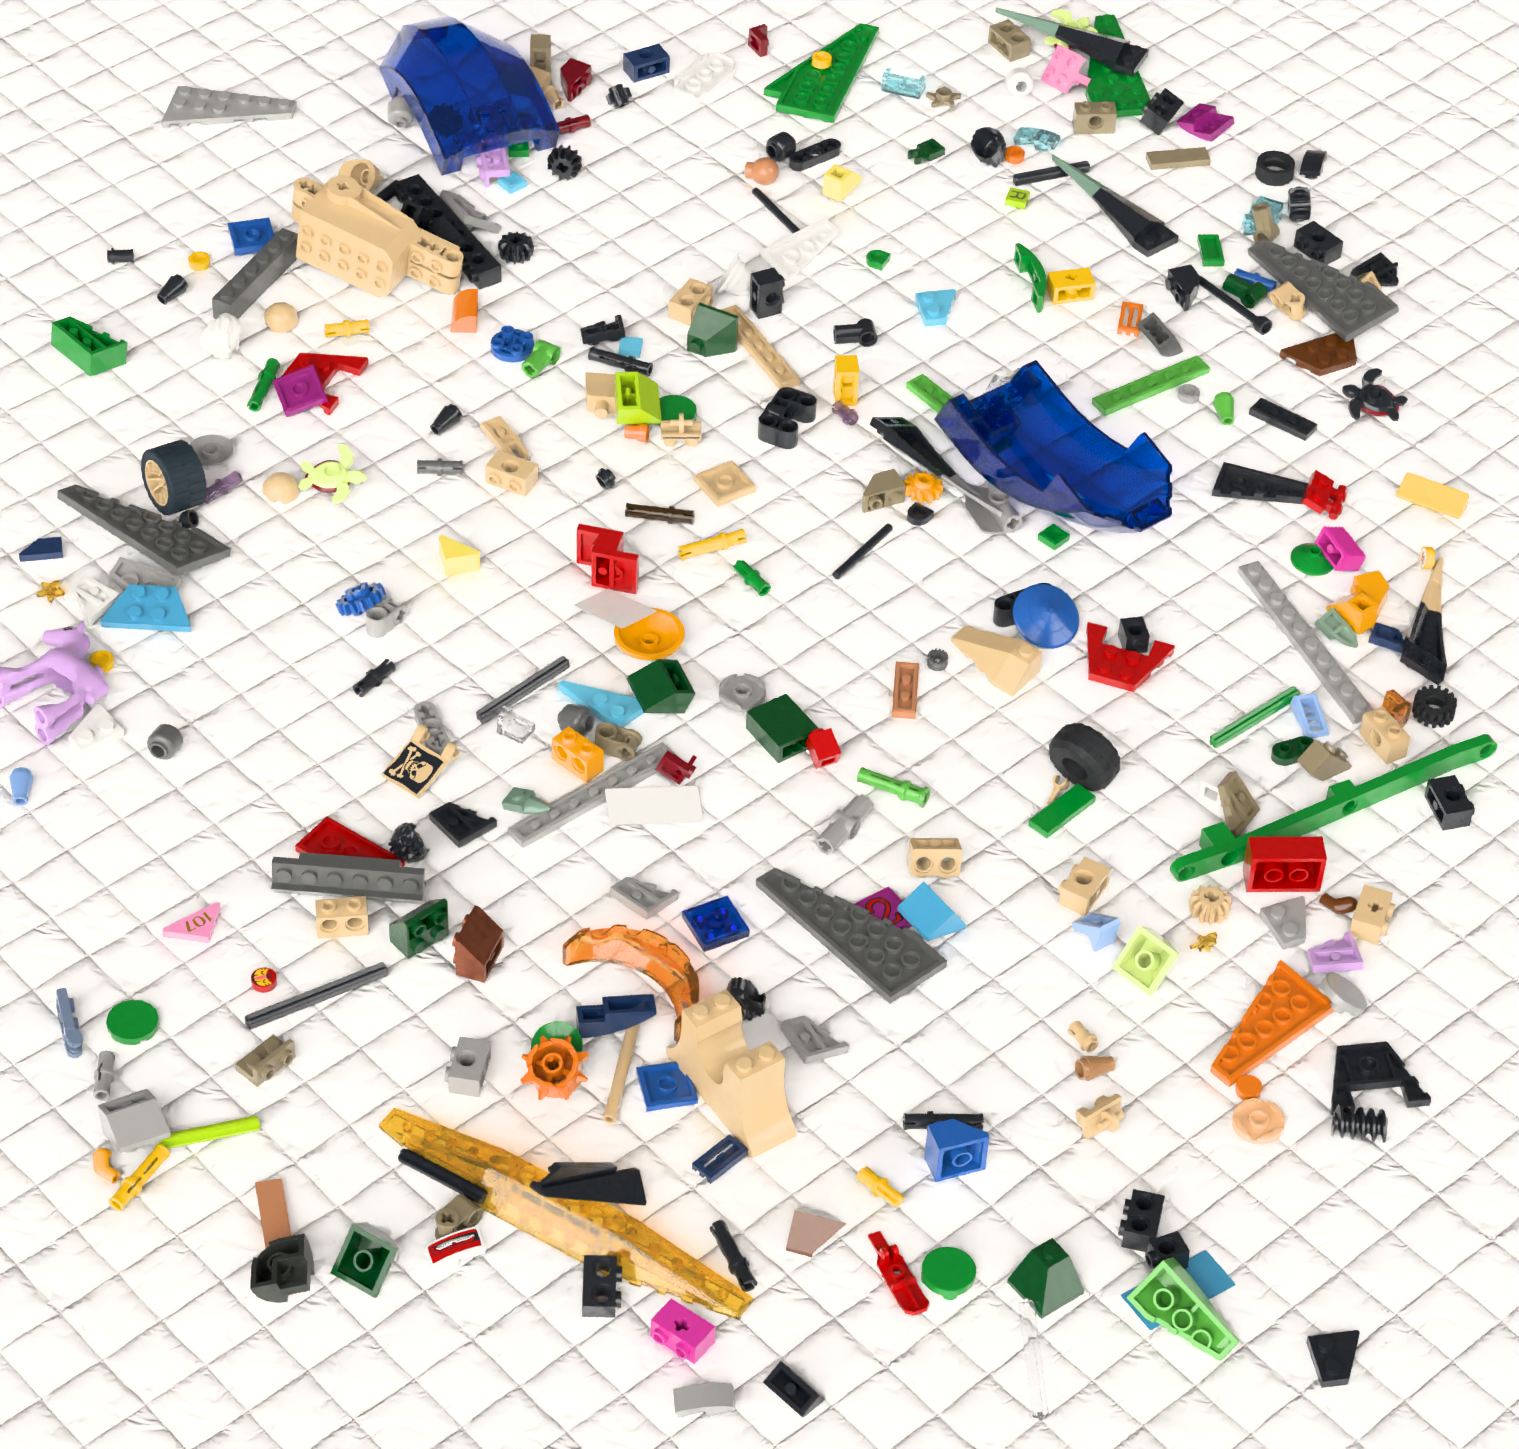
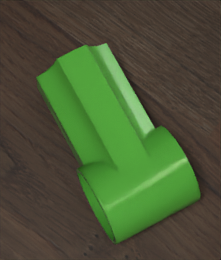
(542, 355)

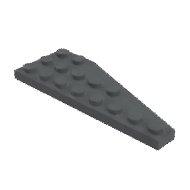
(1336, 299)
(160, 540)
(873, 948)

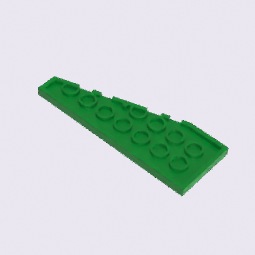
(1107, 85)

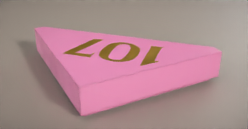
(196, 926)

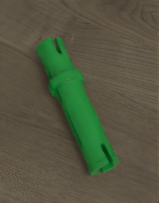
(264, 382)

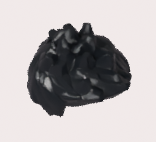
(989, 146)
(407, 843)
(748, 997)

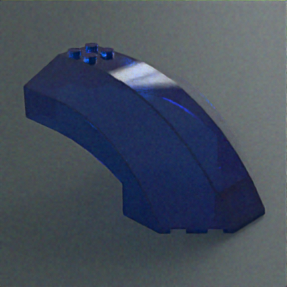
(466, 90)
(1053, 458)

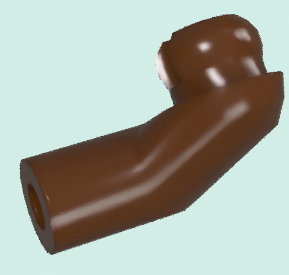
(1339, 905)

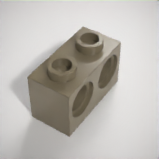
(1009, 40)
(540, 51)

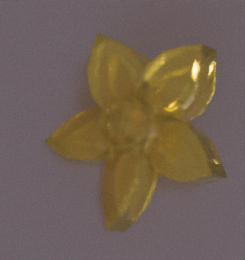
(51, 590)
(1205, 942)

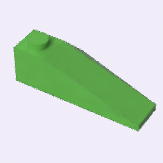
(1181, 1307)

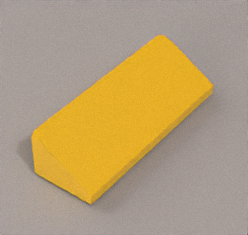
(1433, 495)

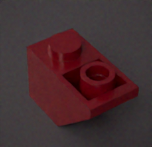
(575, 78)

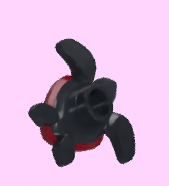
(1372, 398)

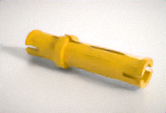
(722, 541)
(122, 1197)

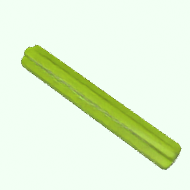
(211, 1132)

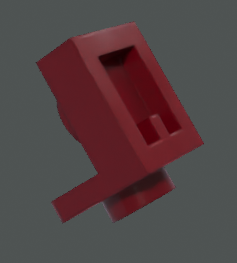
(758, 39)
(676, 768)

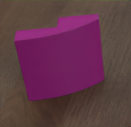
(1205, 122)

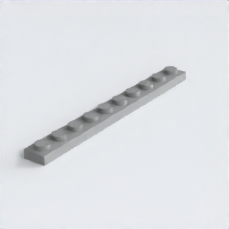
(1305, 641)

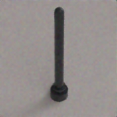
(1260, 323)

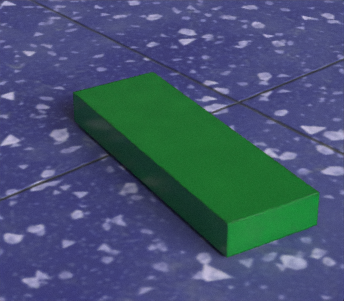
(1062, 810)

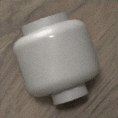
(399, 112)

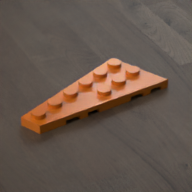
(1274, 1019)

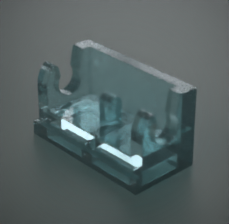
(903, 85)

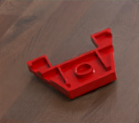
(326, 368)
(1120, 666)

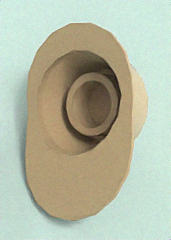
(363, 172)

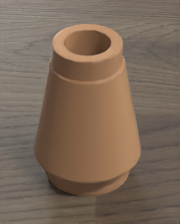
(1091, 1067)

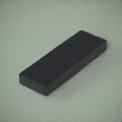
(1283, 419)

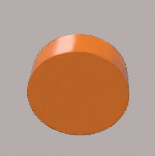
(1014, 154)
(1248, 1087)

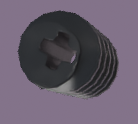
(1359, 1123)

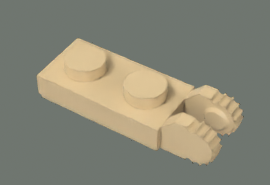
(503, 437)

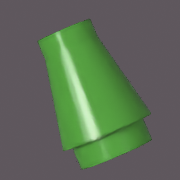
(1224, 407)

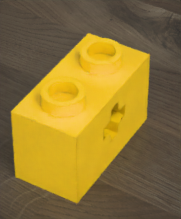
(1070, 285)

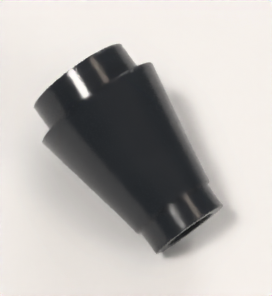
(174, 287)
(447, 418)

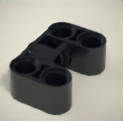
(775, 422)

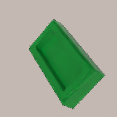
(1210, 250)

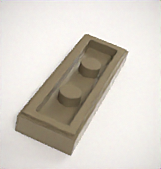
(1177, 158)

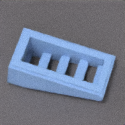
(1309, 700)

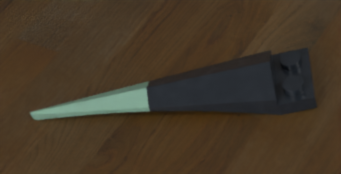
(1109, 50)
(1137, 225)

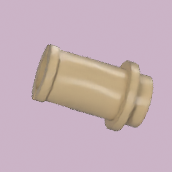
(553, 97)
(1087, 1041)

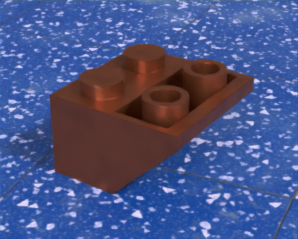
(477, 945)

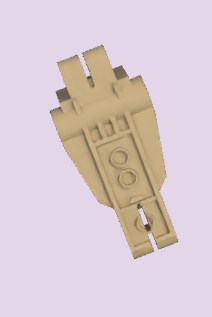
(368, 240)

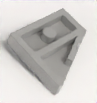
(642, 896)
(1286, 922)
(811, 1040)

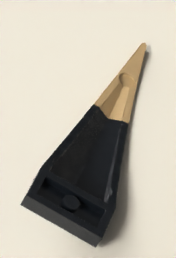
(1424, 642)

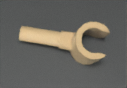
(1057, 788)

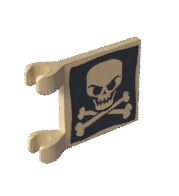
(417, 765)

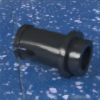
(118, 256)

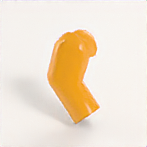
(101, 1165)

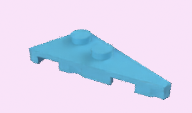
(605, 705)

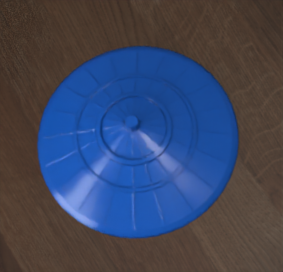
(1046, 616)

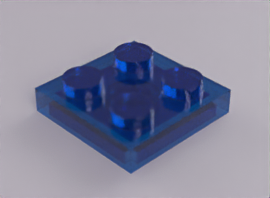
(715, 923)

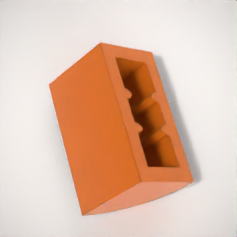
(465, 312)

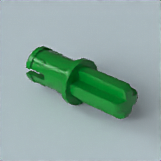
(752, 577)

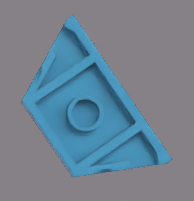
(148, 609)

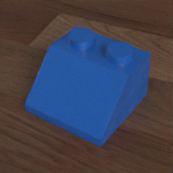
(955, 1149)

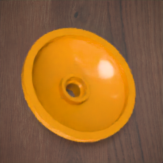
(651, 637)

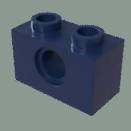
(646, 63)

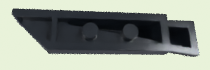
(592, 1183)

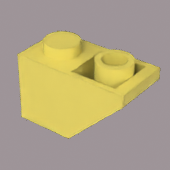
(839, 182)

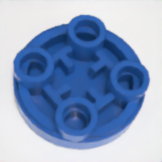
(512, 344)

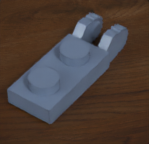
(69, 1026)

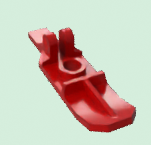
(902, 1286)

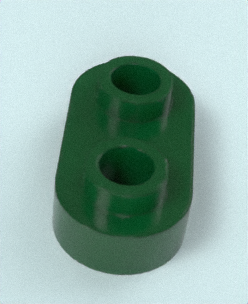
(1289, 751)

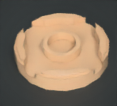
(1258, 1121)

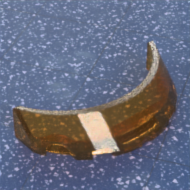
(641, 951)

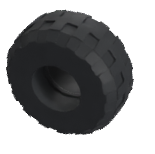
(1084, 756)

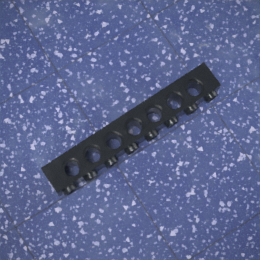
(478, 262)

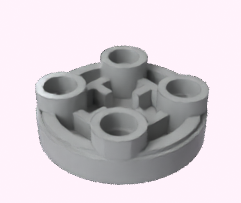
(1343, 994)

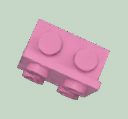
(1064, 70)

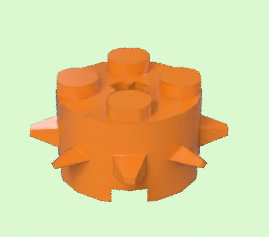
(548, 1056)

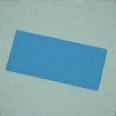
(1206, 1274)

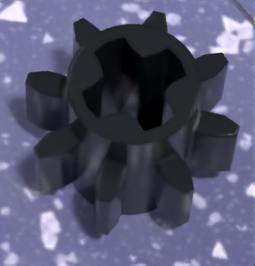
(618, 96)

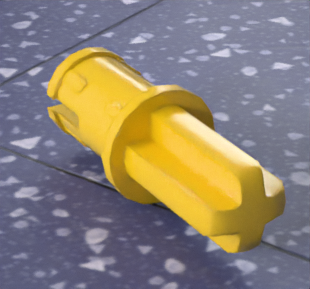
(879, 1186)

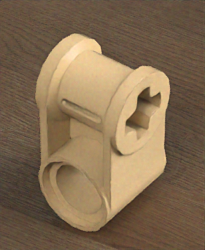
(1289, 300)

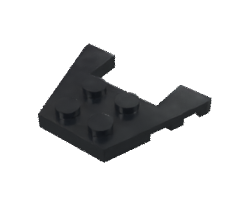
(1372, 1067)

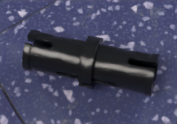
(374, 678)

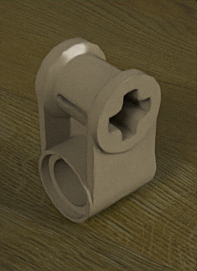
(616, 740)
(457, 1215)

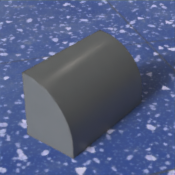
(1160, 336)

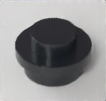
(605, 478)

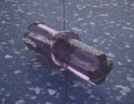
(222, 486)

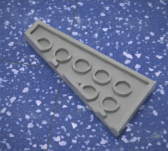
(223, 107)

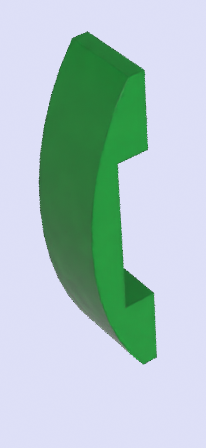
(1028, 262)

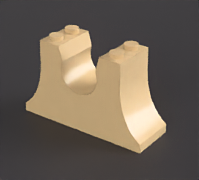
(736, 1083)

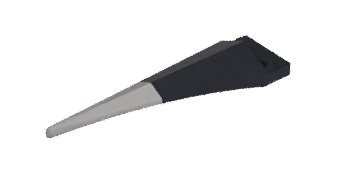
(912, 443)

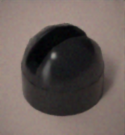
(189, 518)

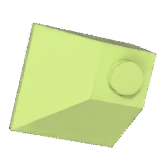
(1146, 959)

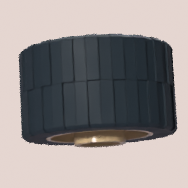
(173, 477)

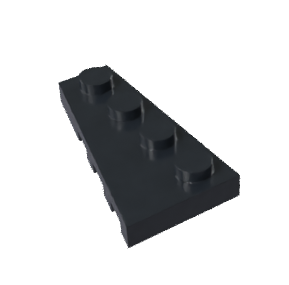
(1251, 484)

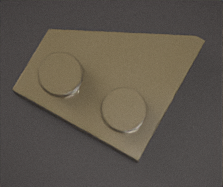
(1237, 803)

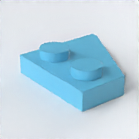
(935, 306)

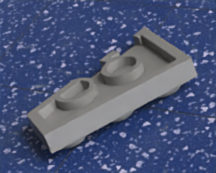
(466, 212)

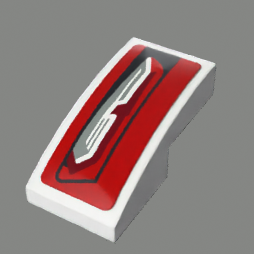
(454, 1246)

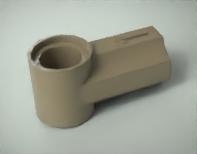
(1264, 223)

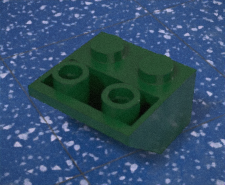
(662, 687)
(420, 927)

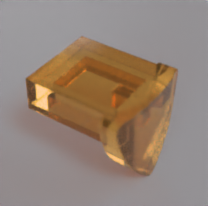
(1397, 706)

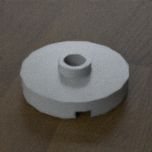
(742, 692)

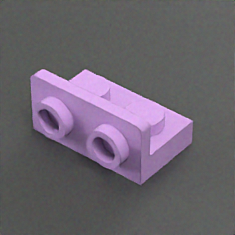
(492, 165)

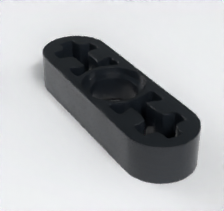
(825, 149)

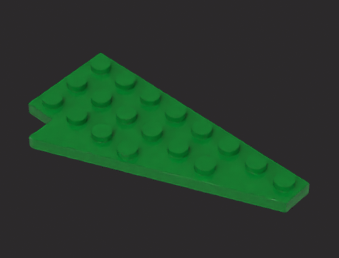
(822, 92)

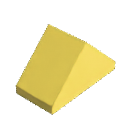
(457, 557)

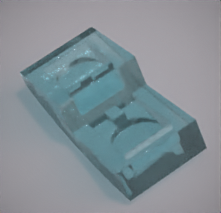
(1039, 137)

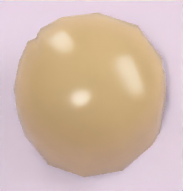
(281, 317)
(280, 487)

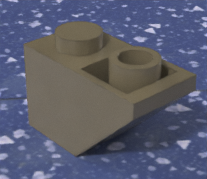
(883, 491)
(1324, 760)

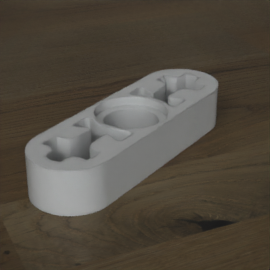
(433, 721)

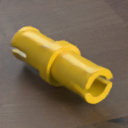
(346, 328)

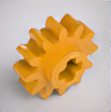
(923, 487)

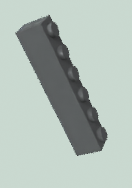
(256, 275)

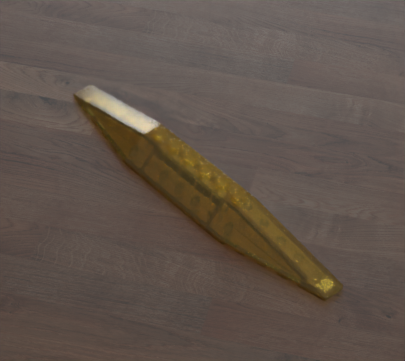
(567, 1224)

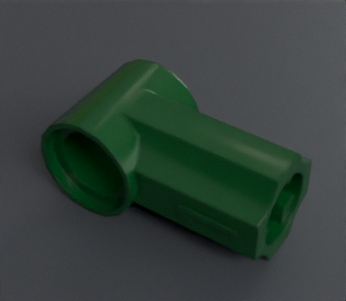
(1249, 293)

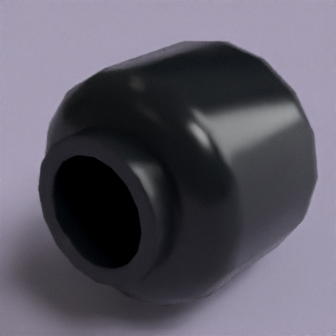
(780, 146)

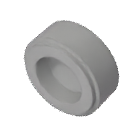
(1188, 393)

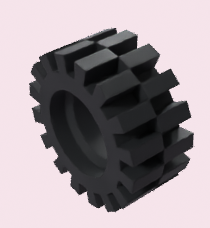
(1431, 715)

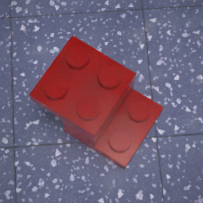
(609, 563)

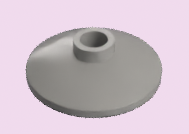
(213, 449)

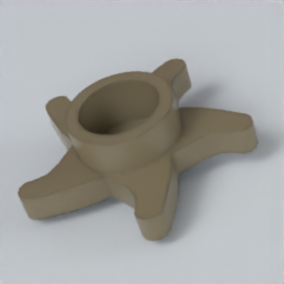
(943, 97)

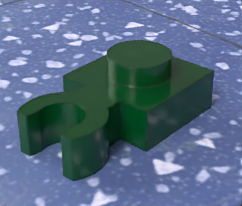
(926, 150)

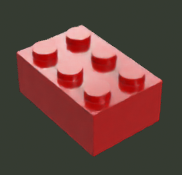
(1284, 864)

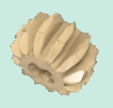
(1210, 904)

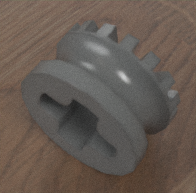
(937, 654)

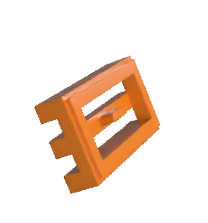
(1129, 328)

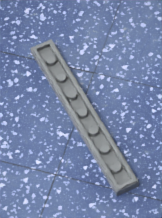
(587, 797)

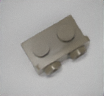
(266, 1060)

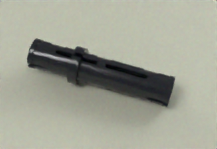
(628, 363)
(922, 1120)
(736, 1262)

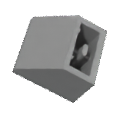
(133, 1121)

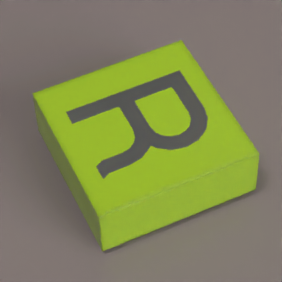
(1017, 198)

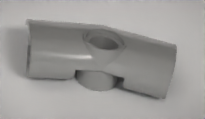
(988, 521)

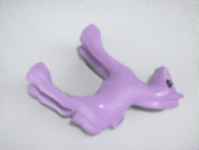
(67, 671)

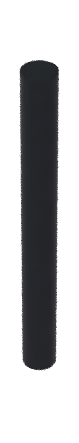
(775, 210)
(862, 551)

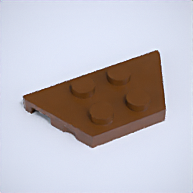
(1322, 354)

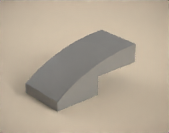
(707, 1397)

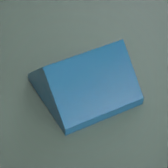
(930, 914)

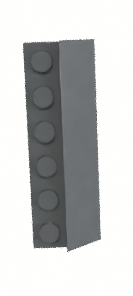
(348, 877)

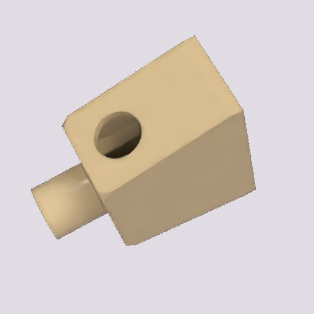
(600, 394)

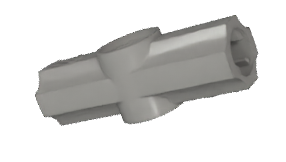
(844, 824)

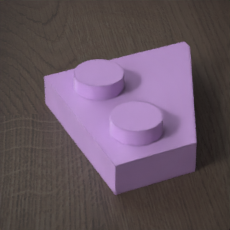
(1336, 956)

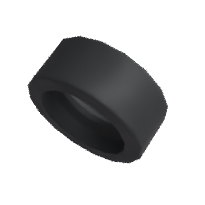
(1276, 159)

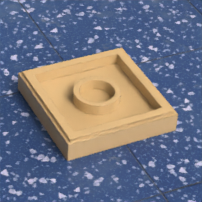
(724, 483)

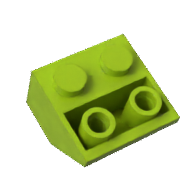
(636, 399)

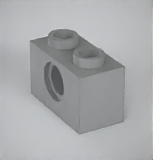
(468, 1066)

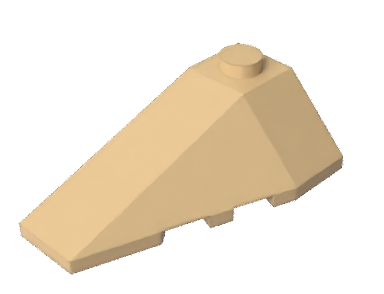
(1003, 659)

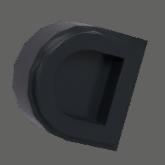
(919, 514)

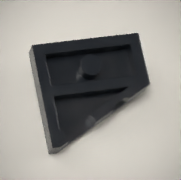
(602, 332)
(460, 824)
(1333, 1356)

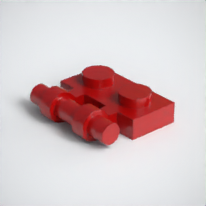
(1318, 492)

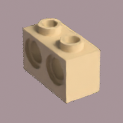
(685, 301)
(935, 851)
(341, 917)

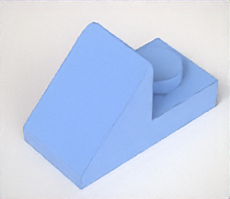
(1099, 927)

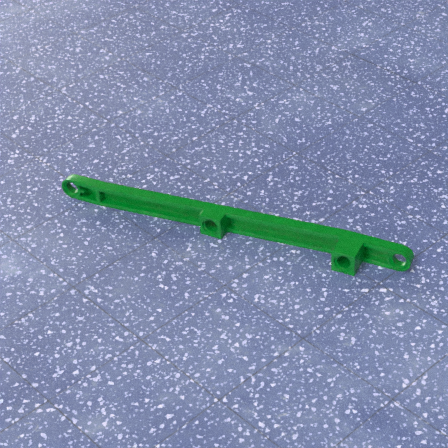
(1223, 850)

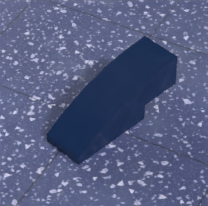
(614, 1014)

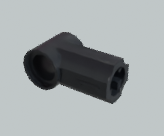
(861, 332)

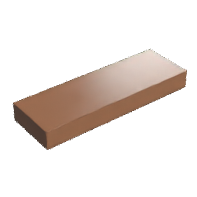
(905, 690)
(272, 1210)

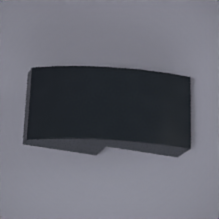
(1313, 163)

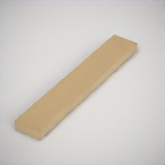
(762, 351)

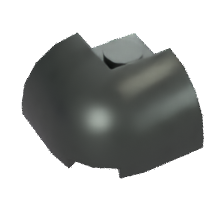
(282, 1269)

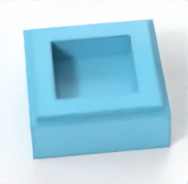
(512, 183)
(631, 346)

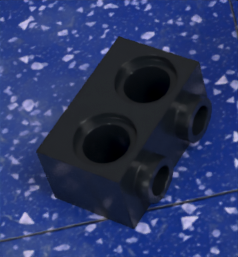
(1161, 111)
(1142, 1219)
(600, 1286)

